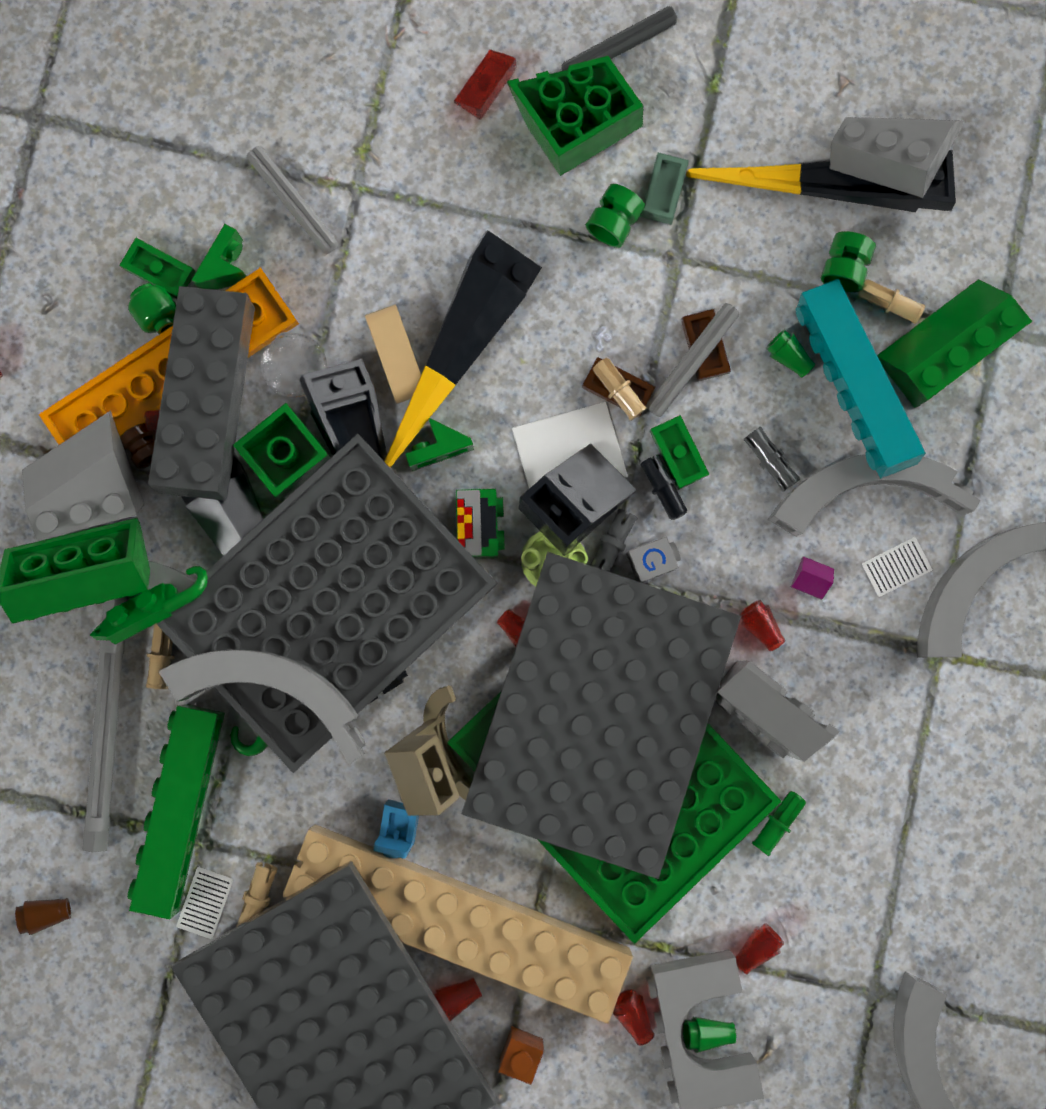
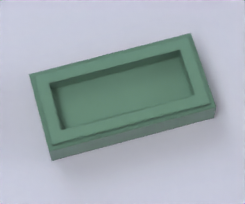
(664, 188)

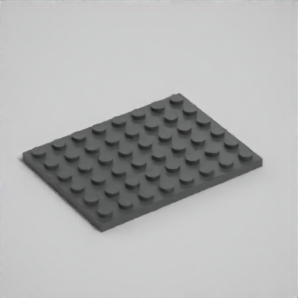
(339, 580)
(601, 715)
(330, 1008)

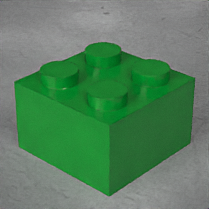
(282, 452)

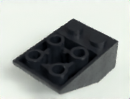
(575, 498)

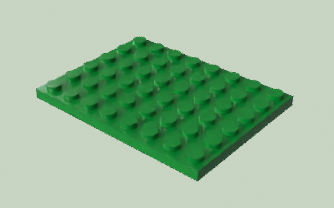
(717, 813)

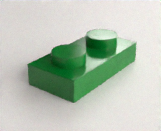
(156, 267)
(679, 452)

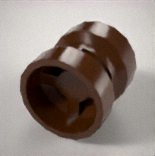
(140, 444)

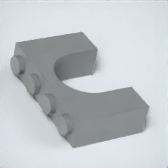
(700, 1081)

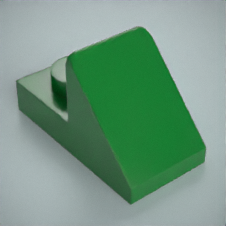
(215, 268)
(448, 445)

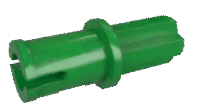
(779, 822)

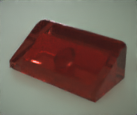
(486, 83)

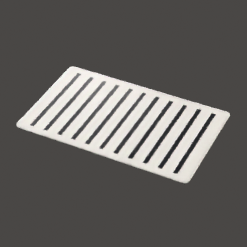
(897, 567)
(204, 903)

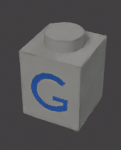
(653, 559)

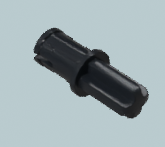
(664, 487)

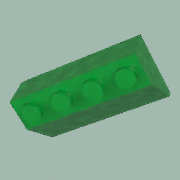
(952, 340)
(73, 571)

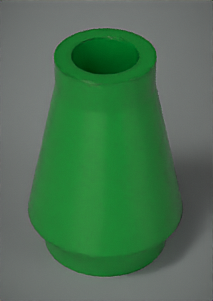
(789, 352)
(706, 1034)

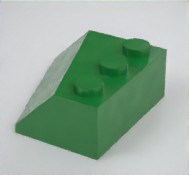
(578, 110)

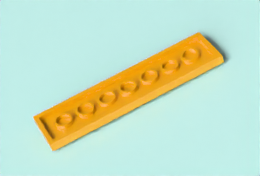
(138, 379)

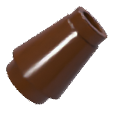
(41, 914)

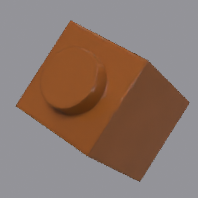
(521, 1055)

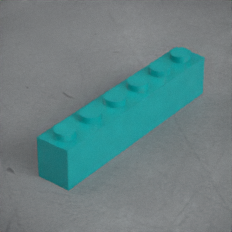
(859, 379)

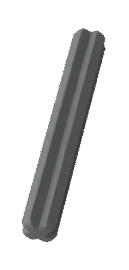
(628, 37)

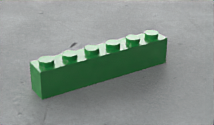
(176, 811)

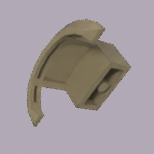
(425, 764)

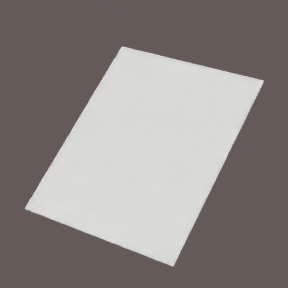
(557, 438)

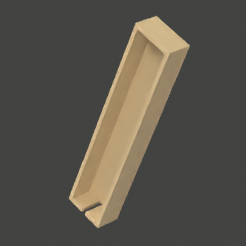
(476, 926)

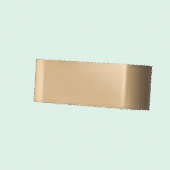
(394, 352)

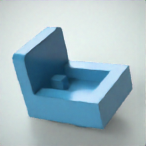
(396, 831)

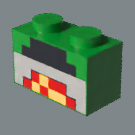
(478, 523)

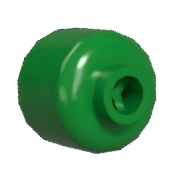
(152, 308)

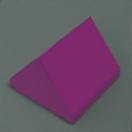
(813, 578)

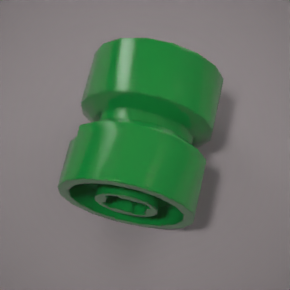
(617, 211)
(849, 257)

